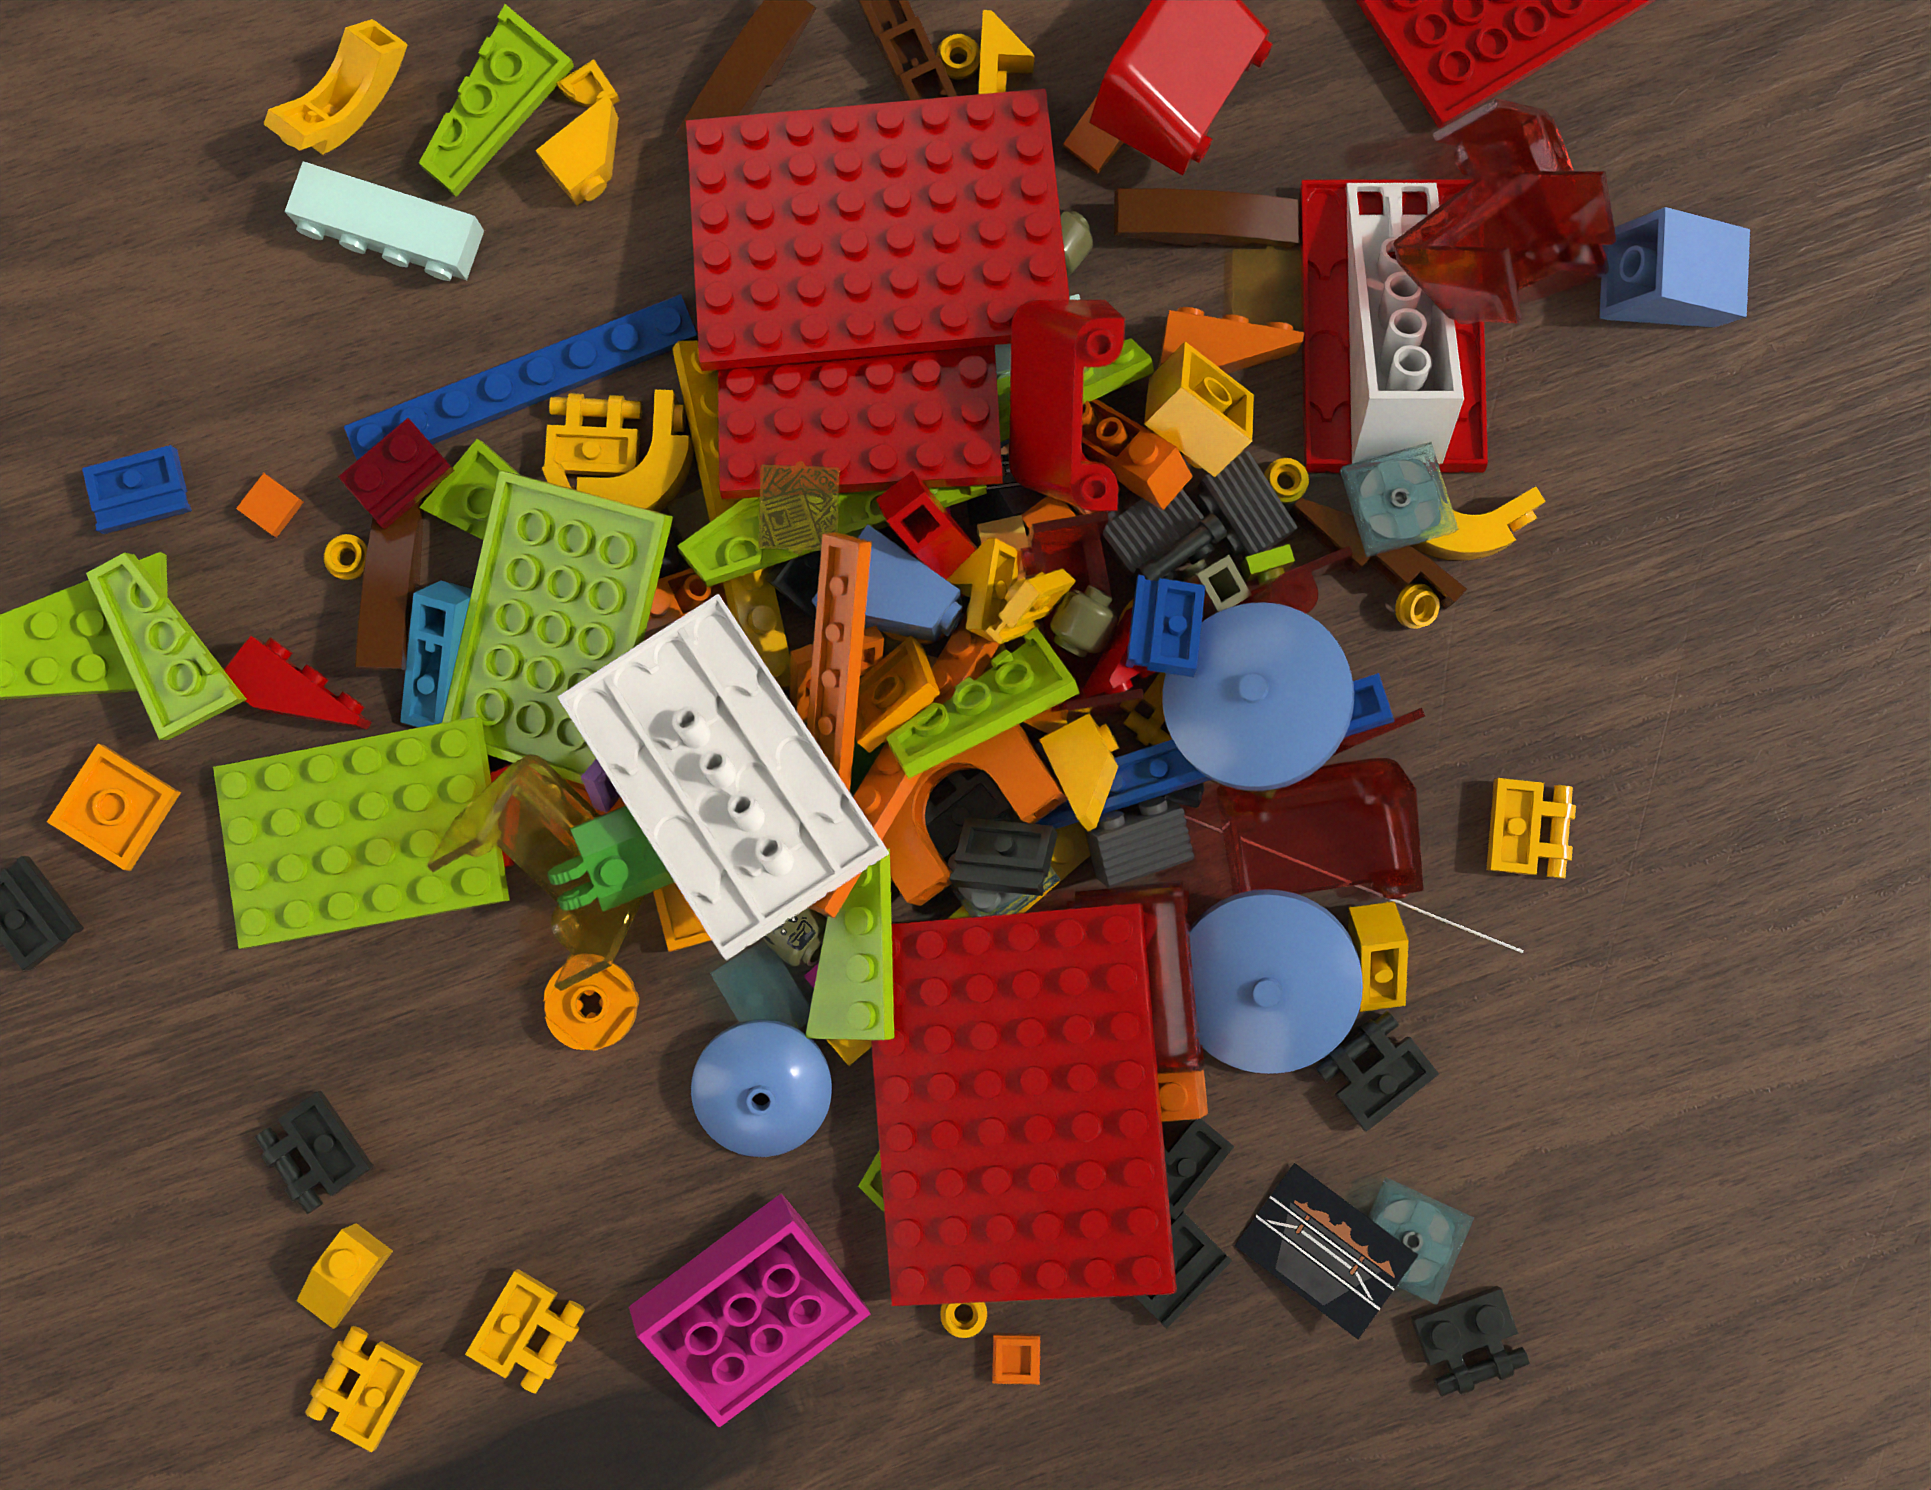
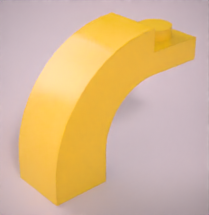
(347, 92)
(662, 469)
(1484, 533)

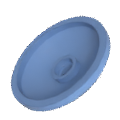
(766, 1060)

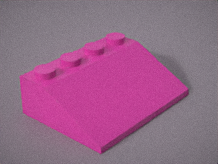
(747, 1311)

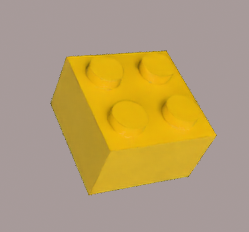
(1199, 410)

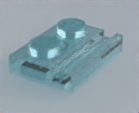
(762, 988)

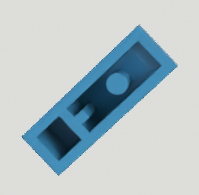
(432, 651)

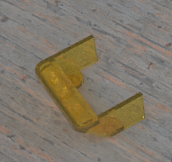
(530, 819)

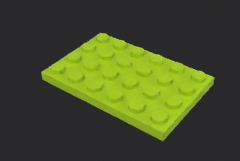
(552, 601)
(347, 833)

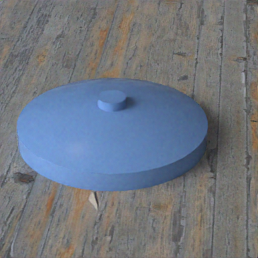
(1263, 700)
(1273, 981)

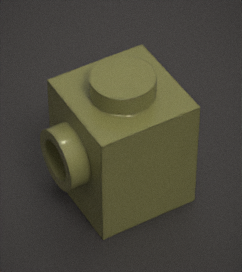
(1222, 581)

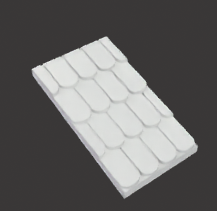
(722, 776)

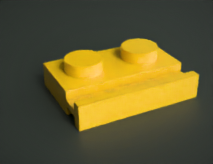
(1028, 602)

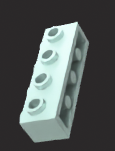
(384, 221)

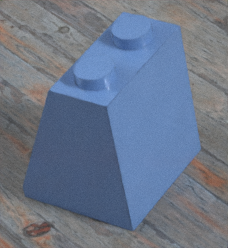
(1676, 271)
(906, 594)

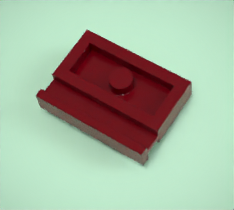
(396, 473)

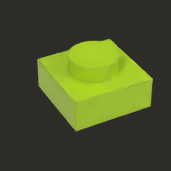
(1267, 564)

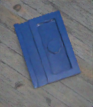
(136, 489)
(1166, 626)

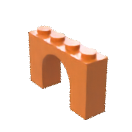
(1020, 774)

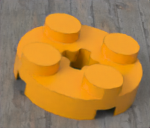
(593, 1031)

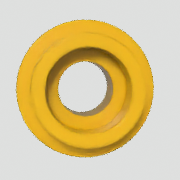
(959, 44)
(1295, 471)
(334, 552)
(1417, 606)
(967, 1328)

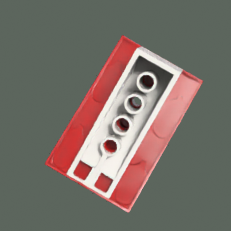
(1375, 349)

